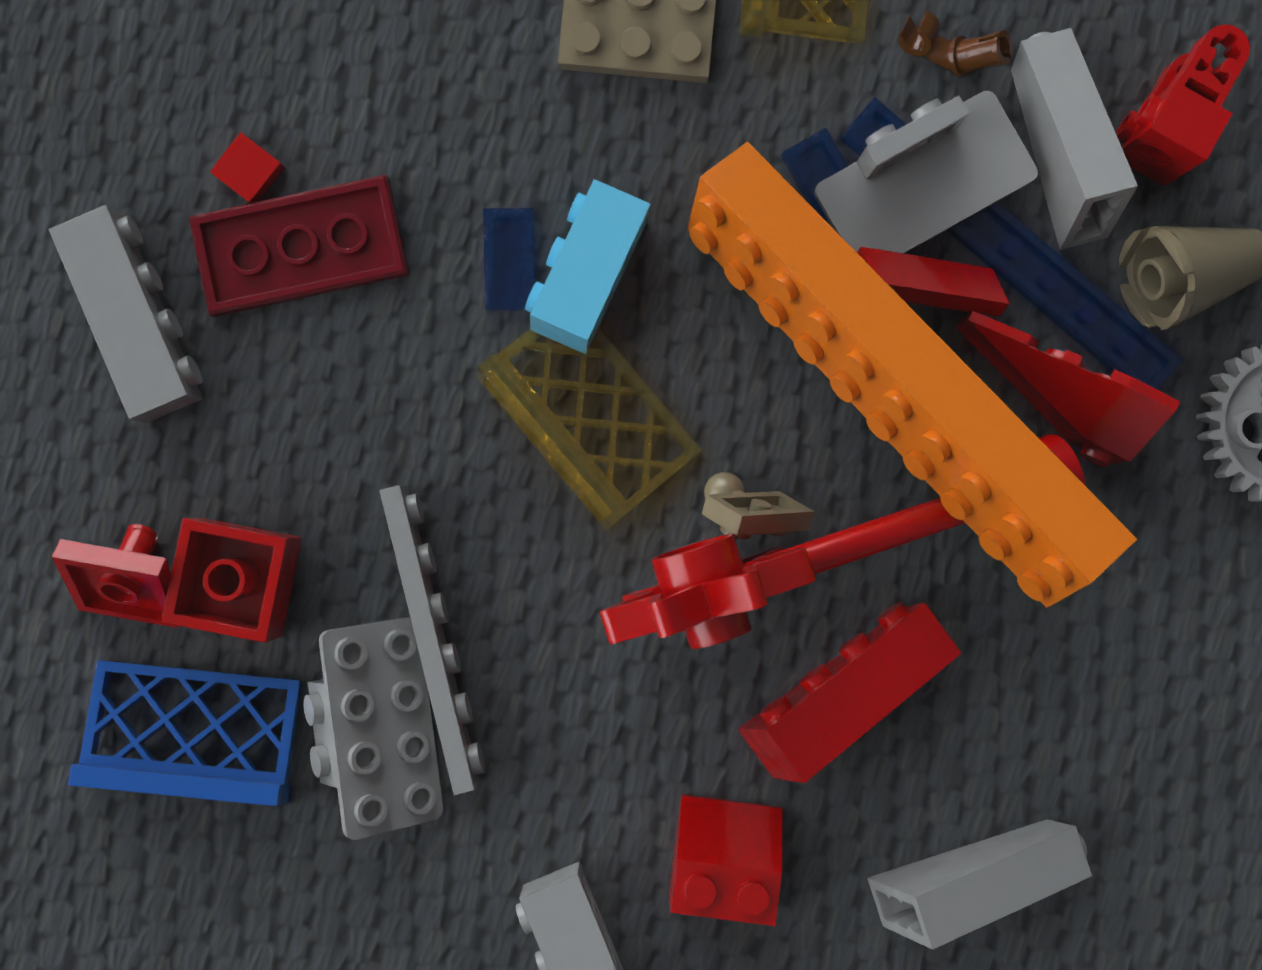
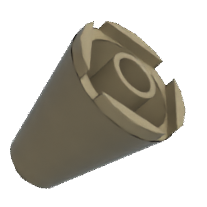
(1186, 270)

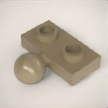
(752, 512)

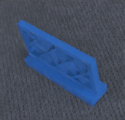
(179, 778)

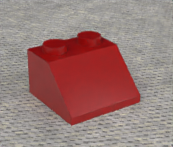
(727, 860)

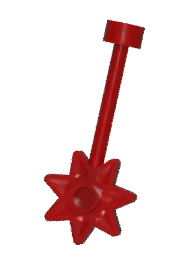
(711, 588)

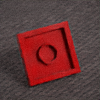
(117, 581)

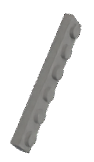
(437, 657)

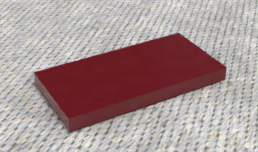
(299, 246)

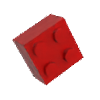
(231, 579)

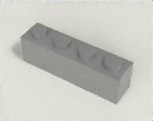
(127, 313)
(566, 922)

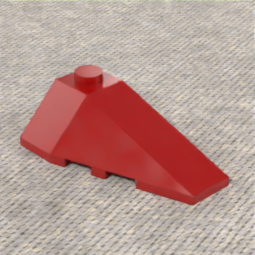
(1095, 411)

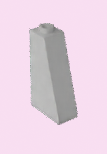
(1071, 139)
(979, 882)

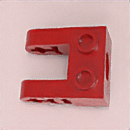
(1184, 110)

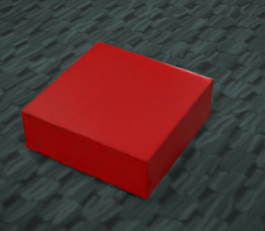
(247, 169)

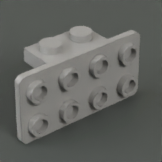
(927, 175)
(374, 728)

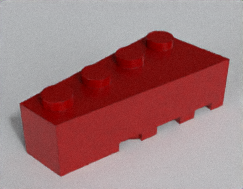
(849, 693)

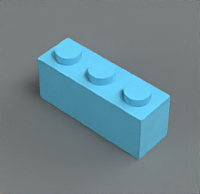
(587, 265)

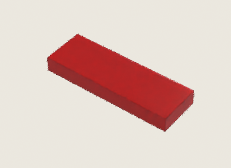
(938, 281)

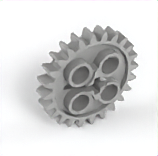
(1237, 399)

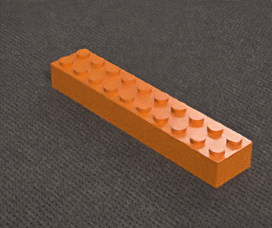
(904, 380)

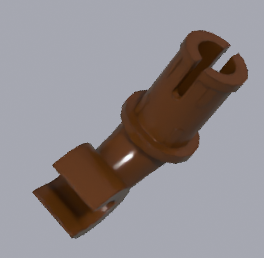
(958, 54)

